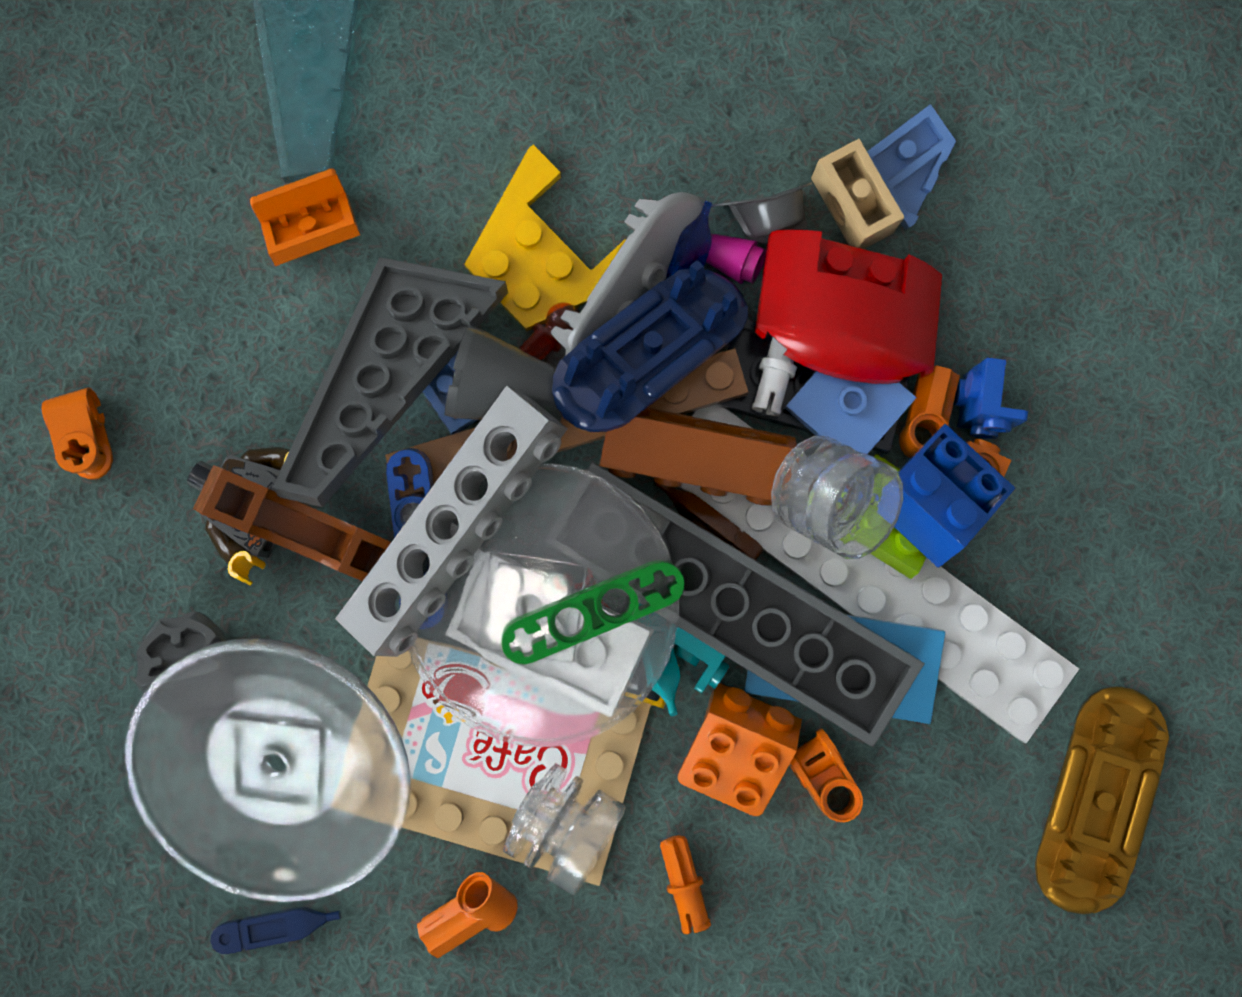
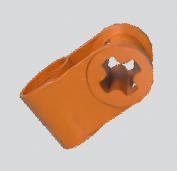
(77, 426)
(824, 774)

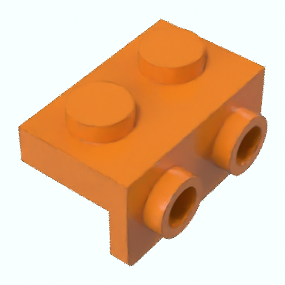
(305, 216)

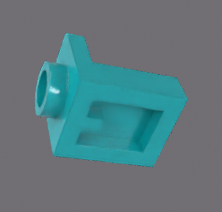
(693, 651)

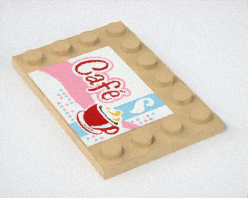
(473, 784)

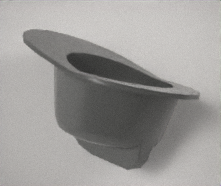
(772, 213)

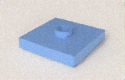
(849, 410)

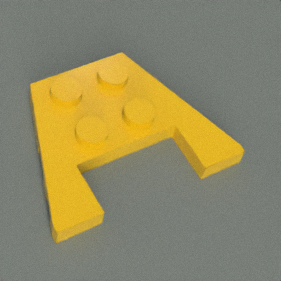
(527, 253)

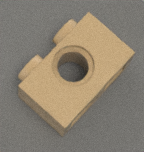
(857, 195)

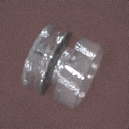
(837, 496)
(563, 828)

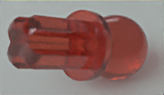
(542, 340)

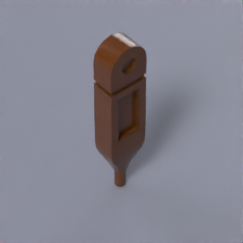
(707, 517)

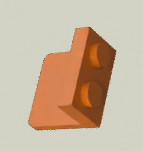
(740, 750)

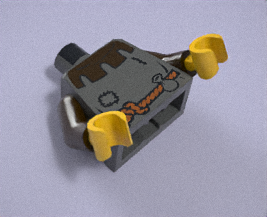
(232, 544)

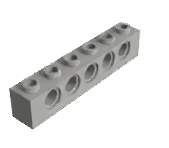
(371, 609)

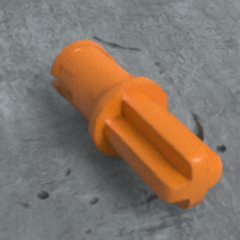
(685, 884)

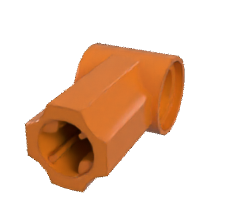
(930, 408)
(477, 906)

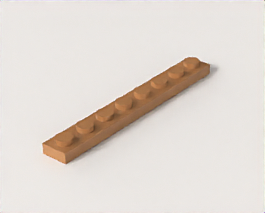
(710, 384)

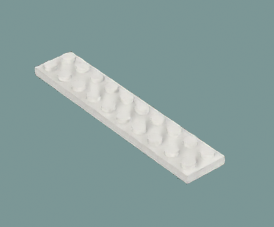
(984, 651)

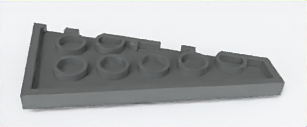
(389, 354)

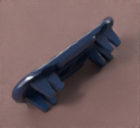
(648, 349)

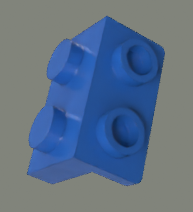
(980, 401)

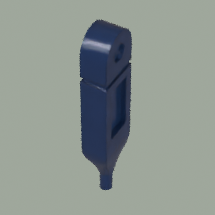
(268, 929)

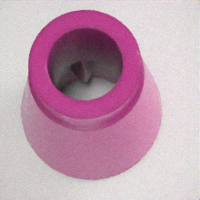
(736, 257)

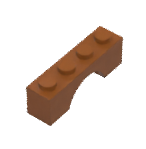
(289, 523)

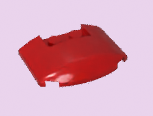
(849, 308)

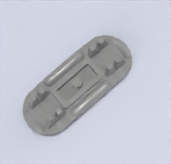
(637, 265)

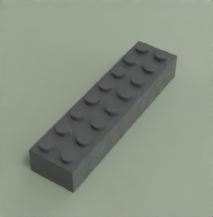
(780, 627)

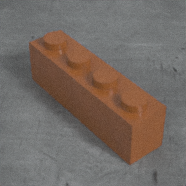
(697, 453)

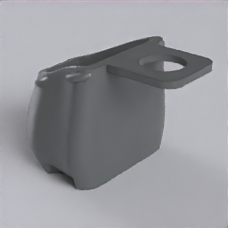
(172, 640)

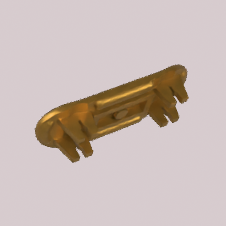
(1102, 801)

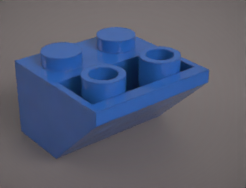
(948, 496)

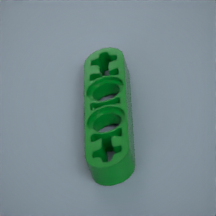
(589, 604)

